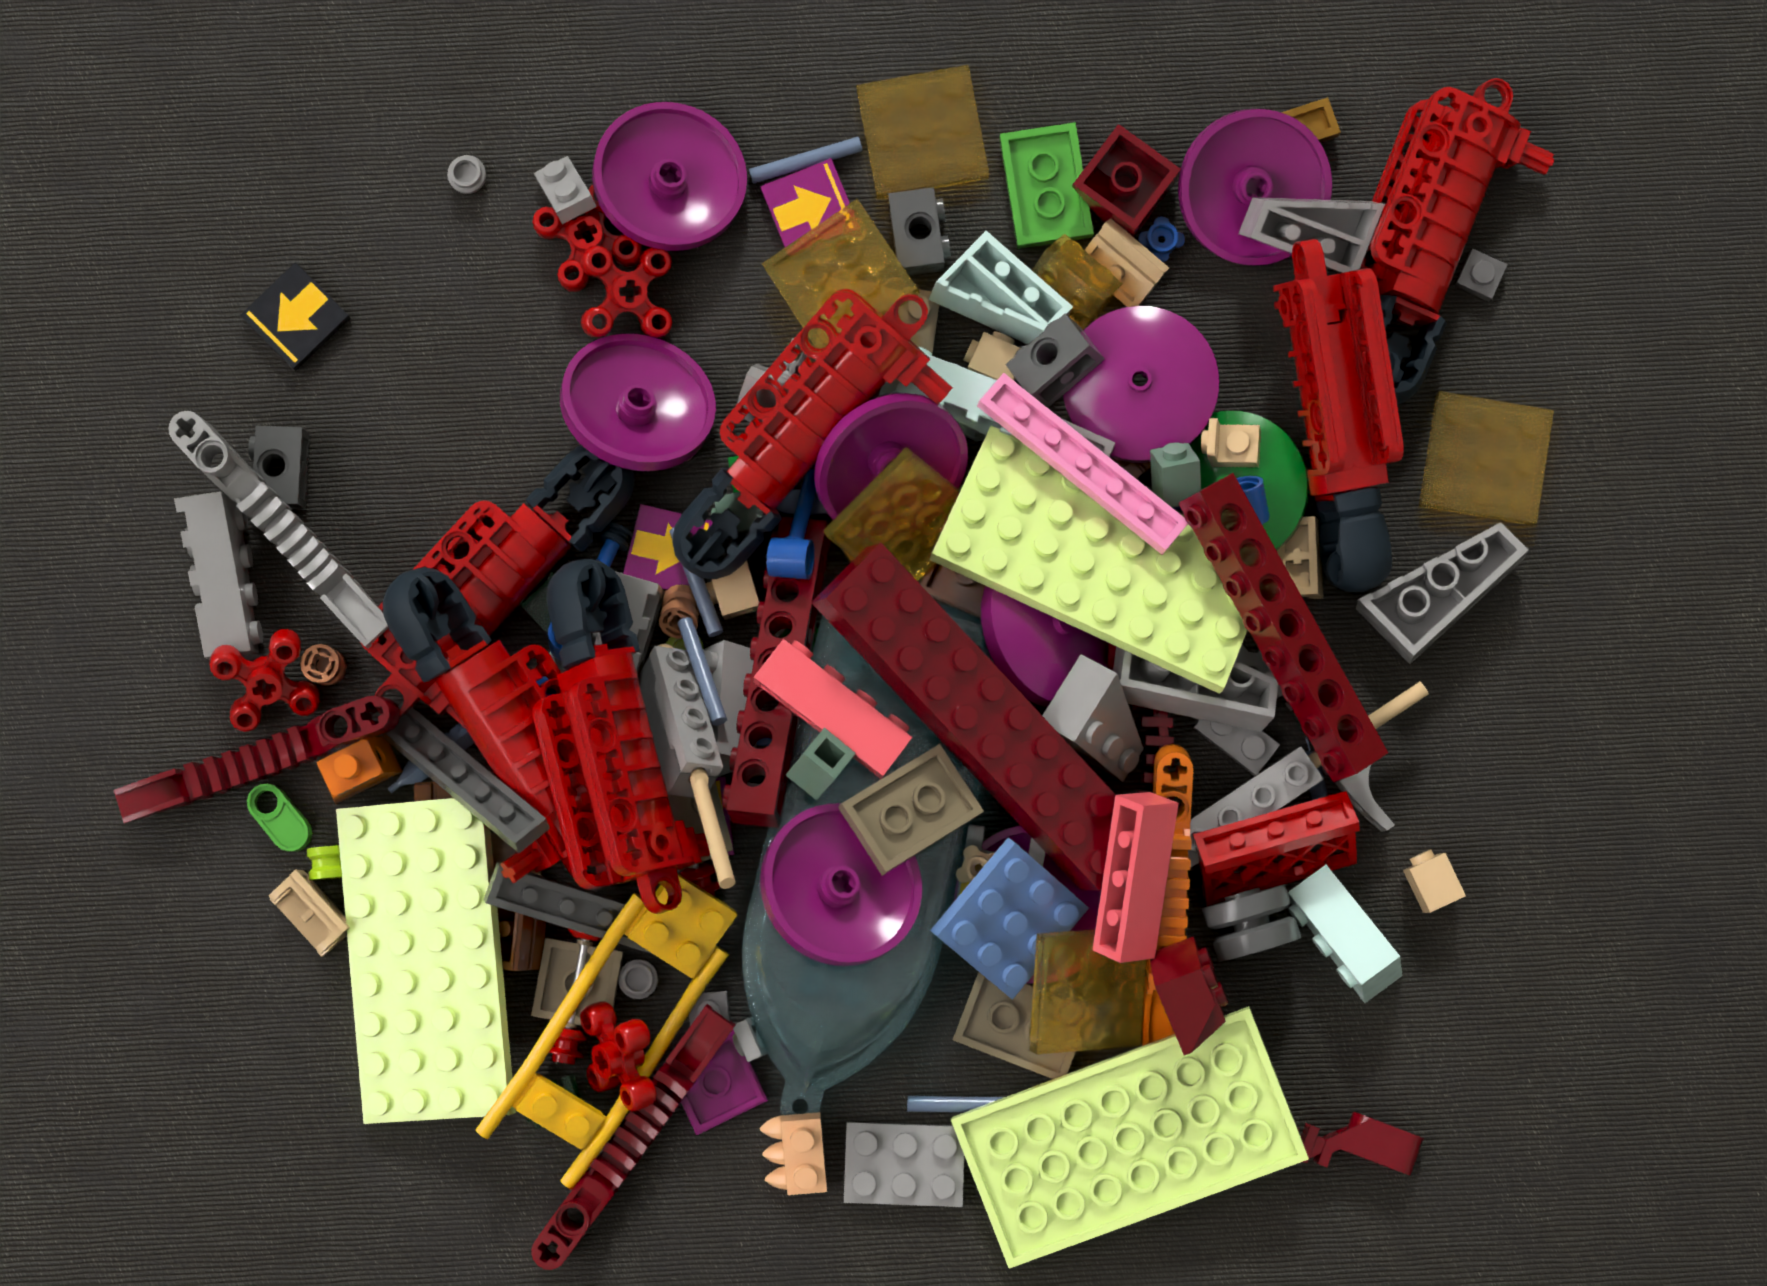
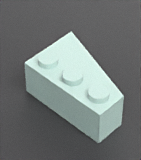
(999, 291)
(961, 400)
(1345, 934)

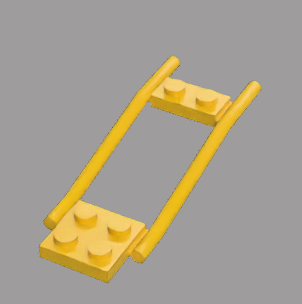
(680, 938)

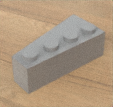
(220, 573)
(1435, 596)
(1244, 703)

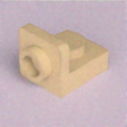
(1231, 444)

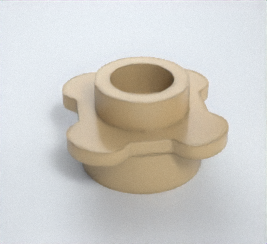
(972, 857)

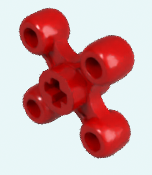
(571, 232)
(616, 304)
(265, 680)
(618, 1055)

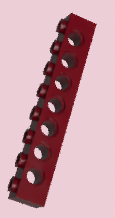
(1283, 628)
(765, 802)

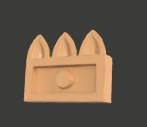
(799, 1151)

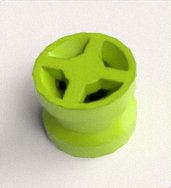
(325, 862)

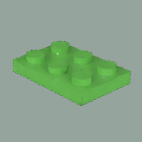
(1039, 181)

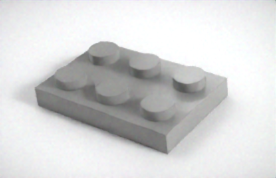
(903, 1164)

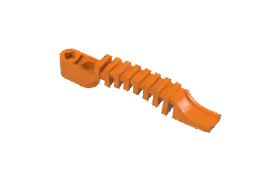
(1176, 901)

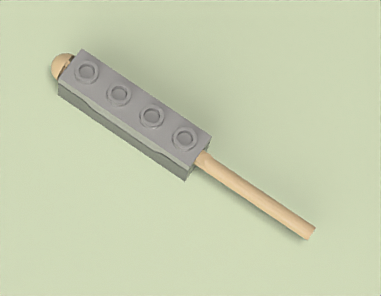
(685, 741)
(1284, 778)

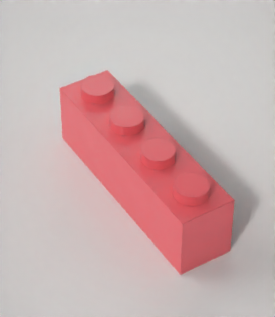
(825, 702)
(1135, 876)

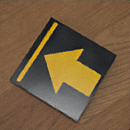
(295, 316)

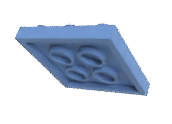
(1002, 912)

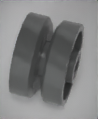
(1251, 922)

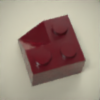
(1126, 180)
(1189, 992)

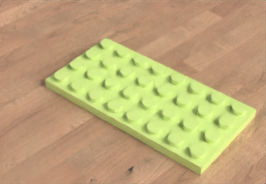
(1065, 555)
(424, 961)
(1128, 1139)

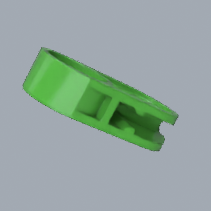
(285, 824)

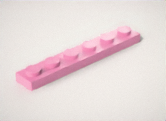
(1082, 463)

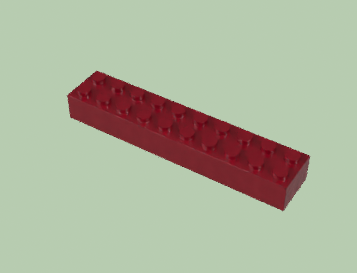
(973, 710)

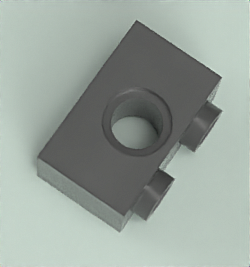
(916, 208)
(1073, 362)
(287, 444)

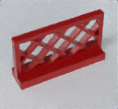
(1283, 832)

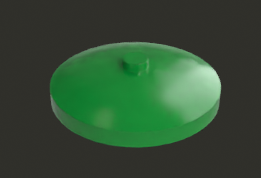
(1279, 467)

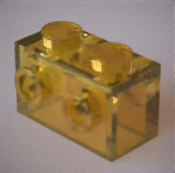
(1077, 279)

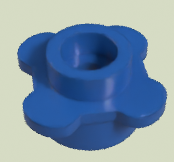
(1163, 228)

